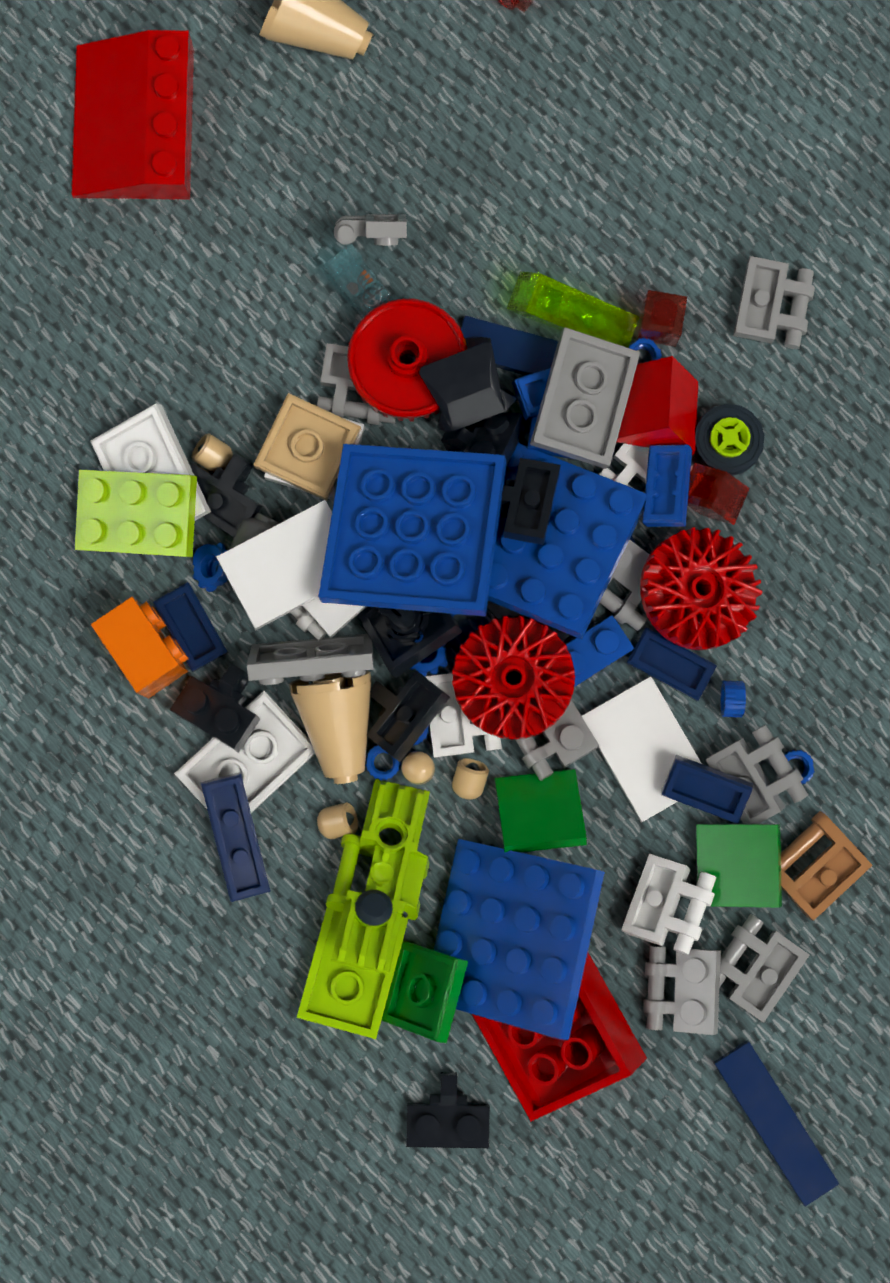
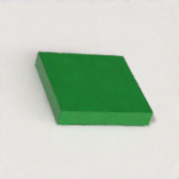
(539, 812)
(744, 863)
(424, 991)

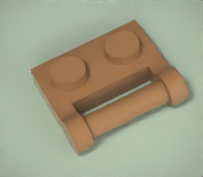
(828, 874)

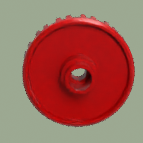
(382, 340)
(724, 582)
(513, 709)

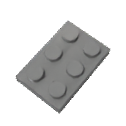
(585, 398)
(310, 659)

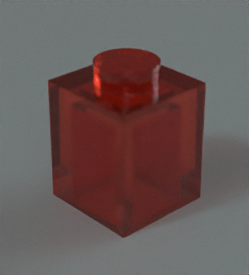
(662, 317)
(716, 493)

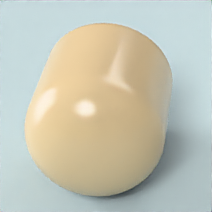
(212, 454)
(418, 767)
(469, 782)
(333, 821)

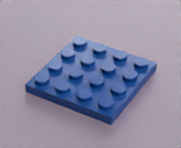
(413, 529)
(581, 549)
(523, 933)

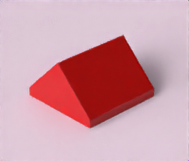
(660, 406)

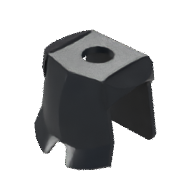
(467, 386)

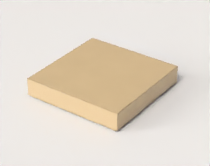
(306, 446)

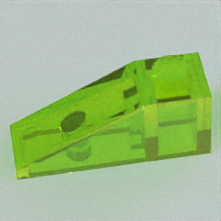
(563, 306)

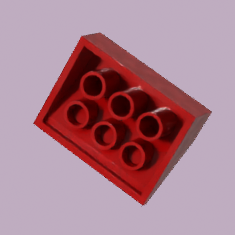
(134, 117)
(556, 1071)

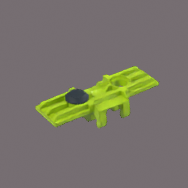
(394, 882)

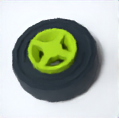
(737, 428)

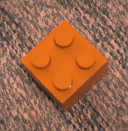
(139, 646)

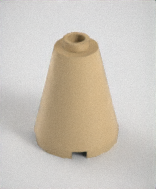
(317, 26)
(336, 722)

